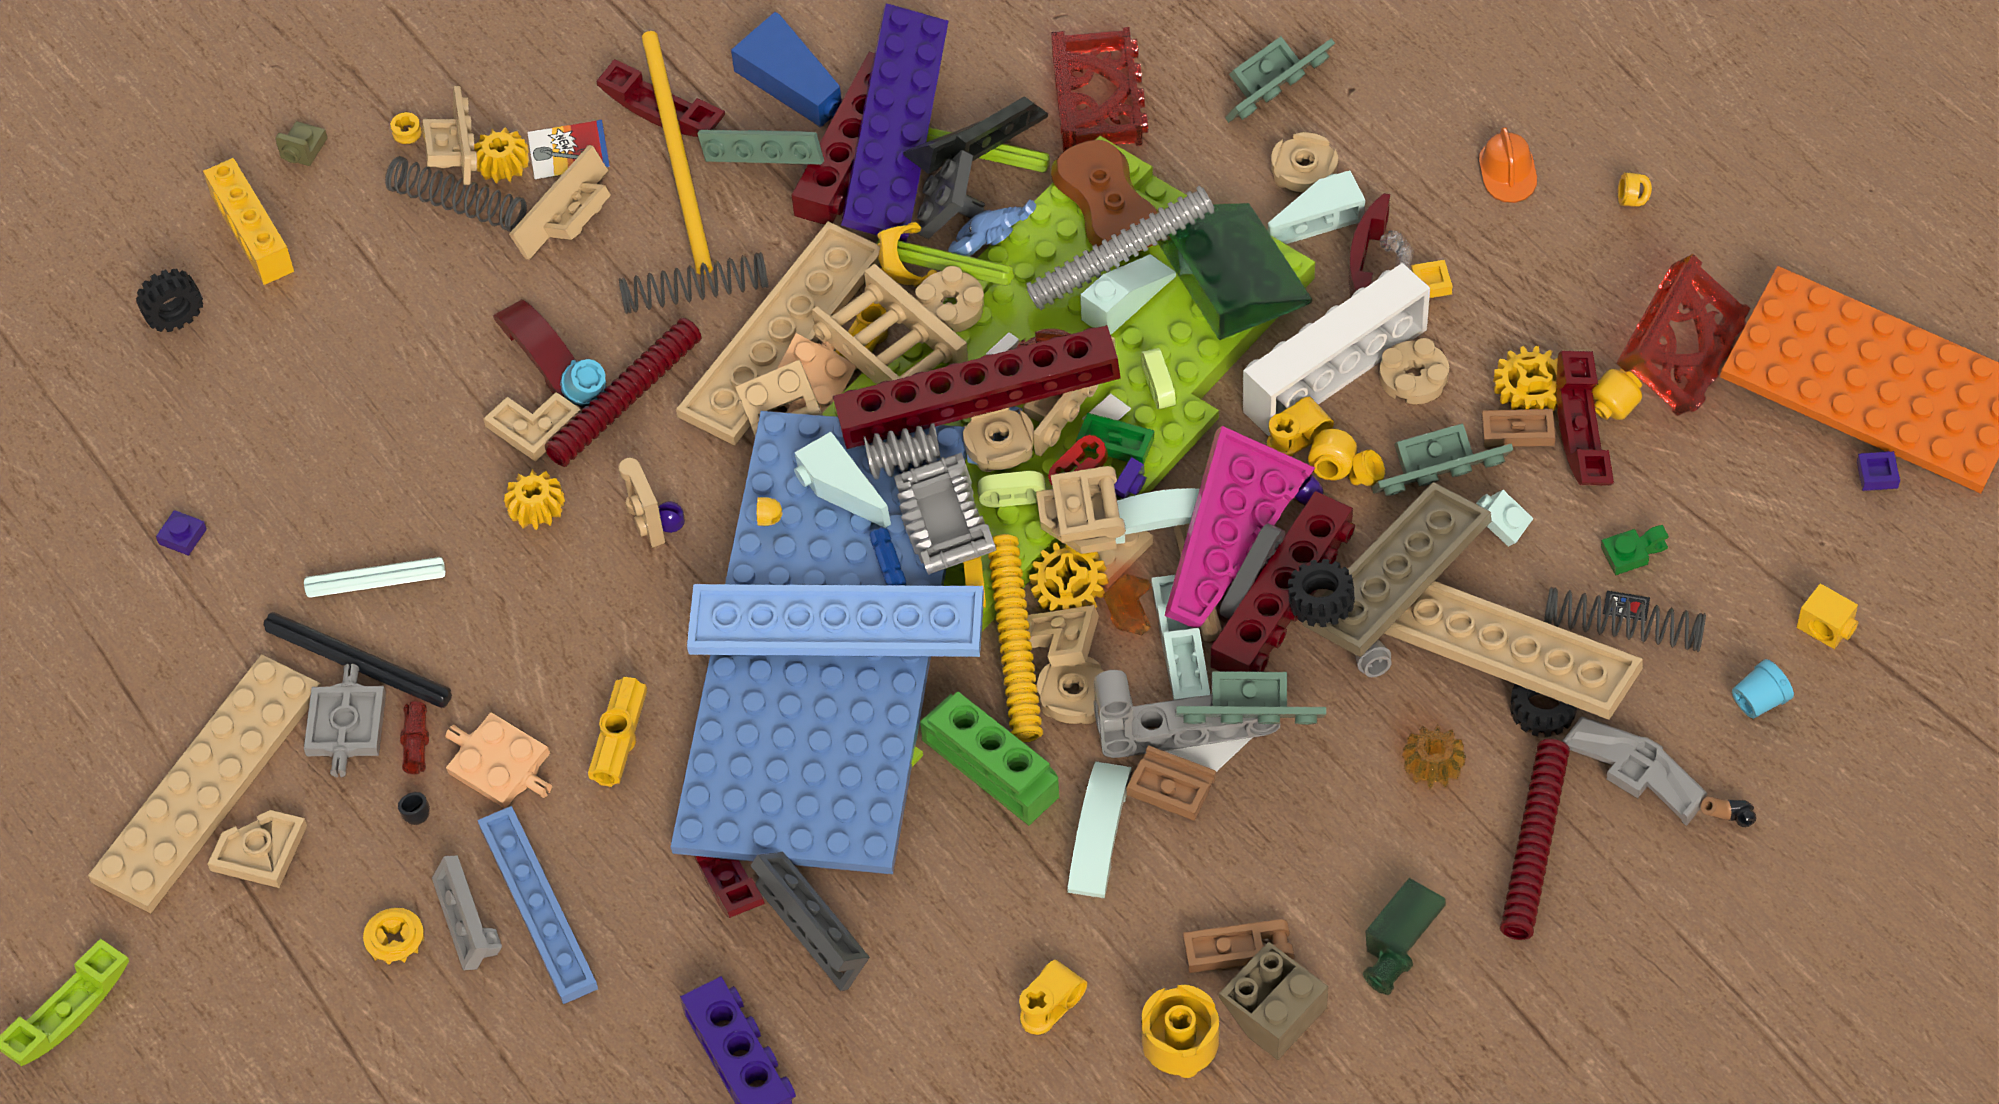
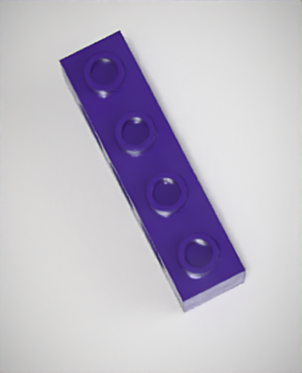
(715, 1003)

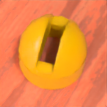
(768, 511)

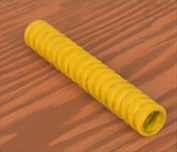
(1015, 639)

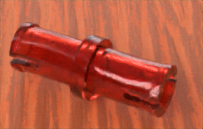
(414, 737)

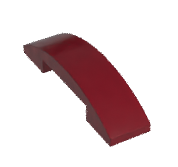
(629, 90)
(1370, 227)
(537, 341)
(1578, 420)
(730, 885)

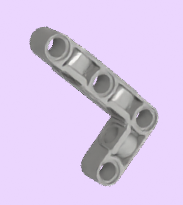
(1124, 726)

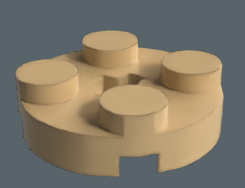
(1308, 146)
(952, 284)
(1419, 355)
(1003, 454)
(1058, 702)

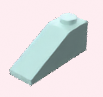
(1320, 209)
(1123, 292)
(838, 479)

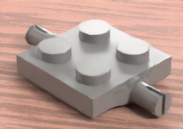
(345, 720)

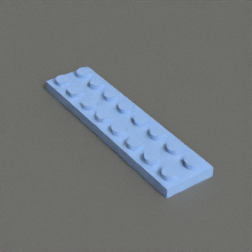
(836, 620)

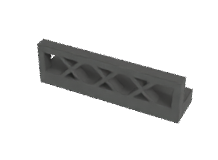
(809, 918)

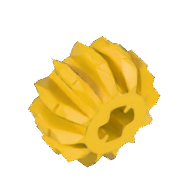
(501, 155)
(534, 499)

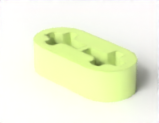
(1158, 378)
(1010, 488)

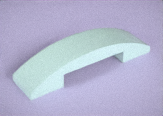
(1157, 510)
(1098, 829)

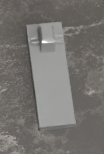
(462, 918)

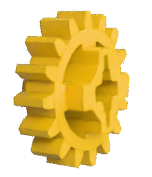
(1530, 379)
(1056, 570)

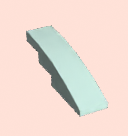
(1180, 646)

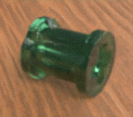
(1387, 970)

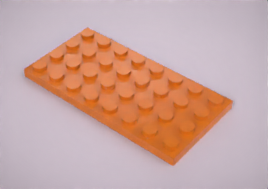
(1871, 377)

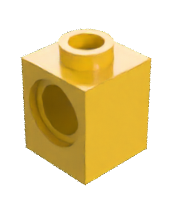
(1828, 616)

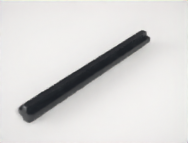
(368, 664)

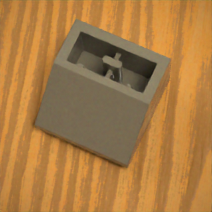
(1274, 1000)

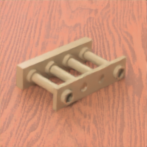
(900, 308)

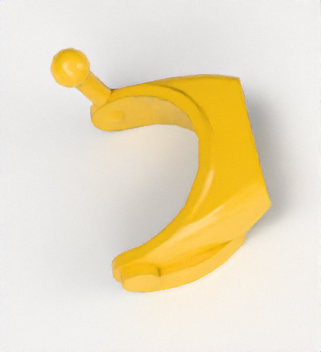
(889, 255)

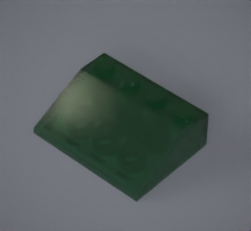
(1234, 270)

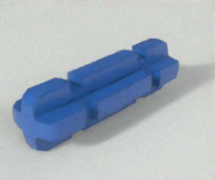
(887, 557)

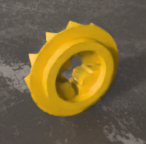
(393, 921)

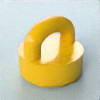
(1629, 189)
(1367, 468)

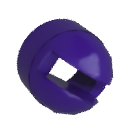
(1307, 489)
(671, 516)

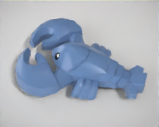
(989, 227)

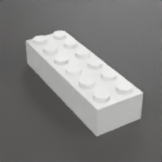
(1337, 346)

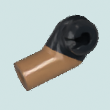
(1730, 810)

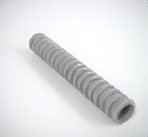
(1120, 248)

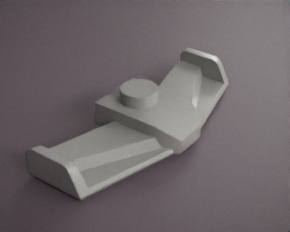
(1638, 764)

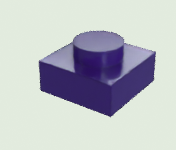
(1878, 471)
(1131, 479)
(181, 532)

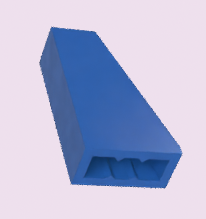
(787, 70)

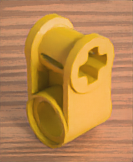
(1297, 426)
(1050, 997)

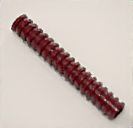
(623, 392)
(1535, 839)

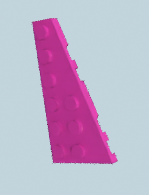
(1238, 495)

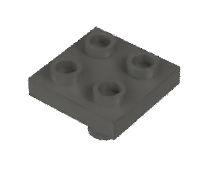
(947, 195)

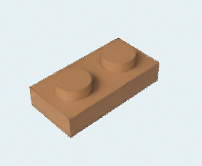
(1518, 427)

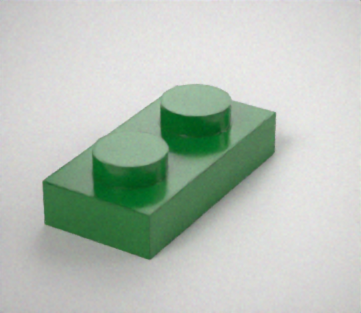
(1120, 438)

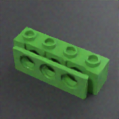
(991, 757)

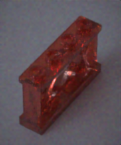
(1068, 58)
(1714, 340)

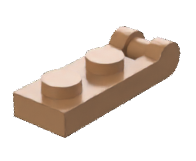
(1233, 944)

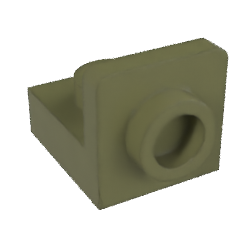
(301, 143)

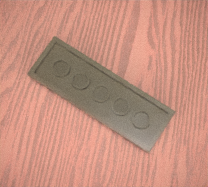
(1404, 565)

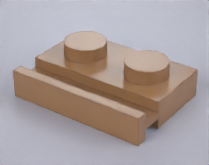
(1171, 783)

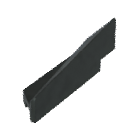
(978, 137)

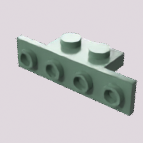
(1268, 70)
(761, 146)
(1436, 454)
(1249, 696)

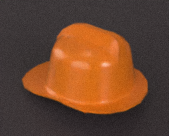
(1508, 167)

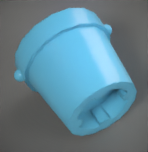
(583, 381)
(1762, 689)

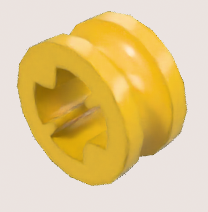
(405, 119)

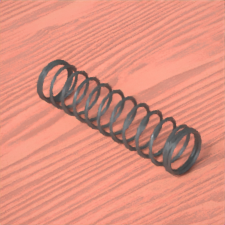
(507, 217)
(758, 263)
(1698, 628)

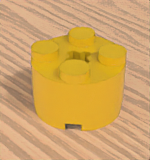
(1180, 1030)

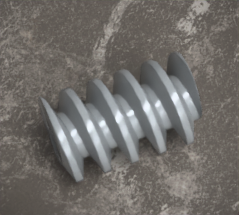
(902, 451)

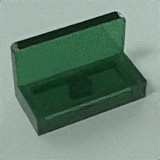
(1404, 919)

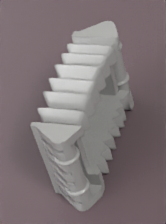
(942, 514)

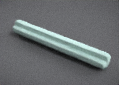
(374, 577)

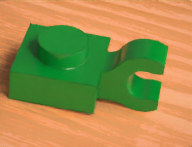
(1629, 551)

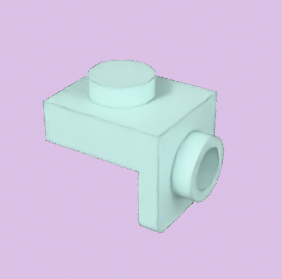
(1507, 516)

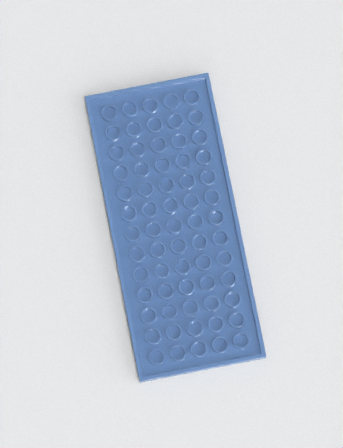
(807, 746)

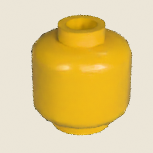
(1616, 394)
(1332, 454)

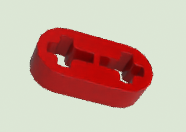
(1076, 454)

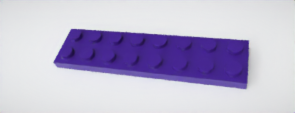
(894, 120)

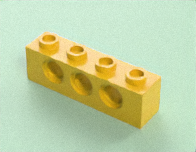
(248, 221)

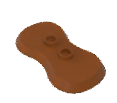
(1100, 184)

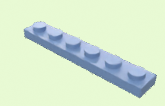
(537, 905)

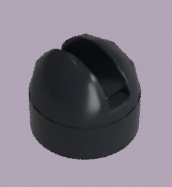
(414, 808)

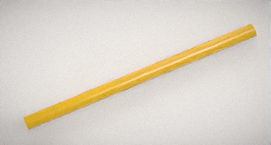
(676, 151)

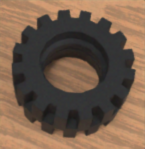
(175, 312)
(1325, 608)
(1539, 719)

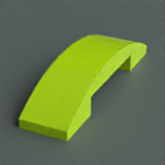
(66, 1008)

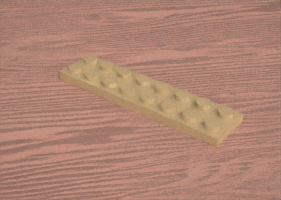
(823, 277)
(1518, 649)
(204, 784)

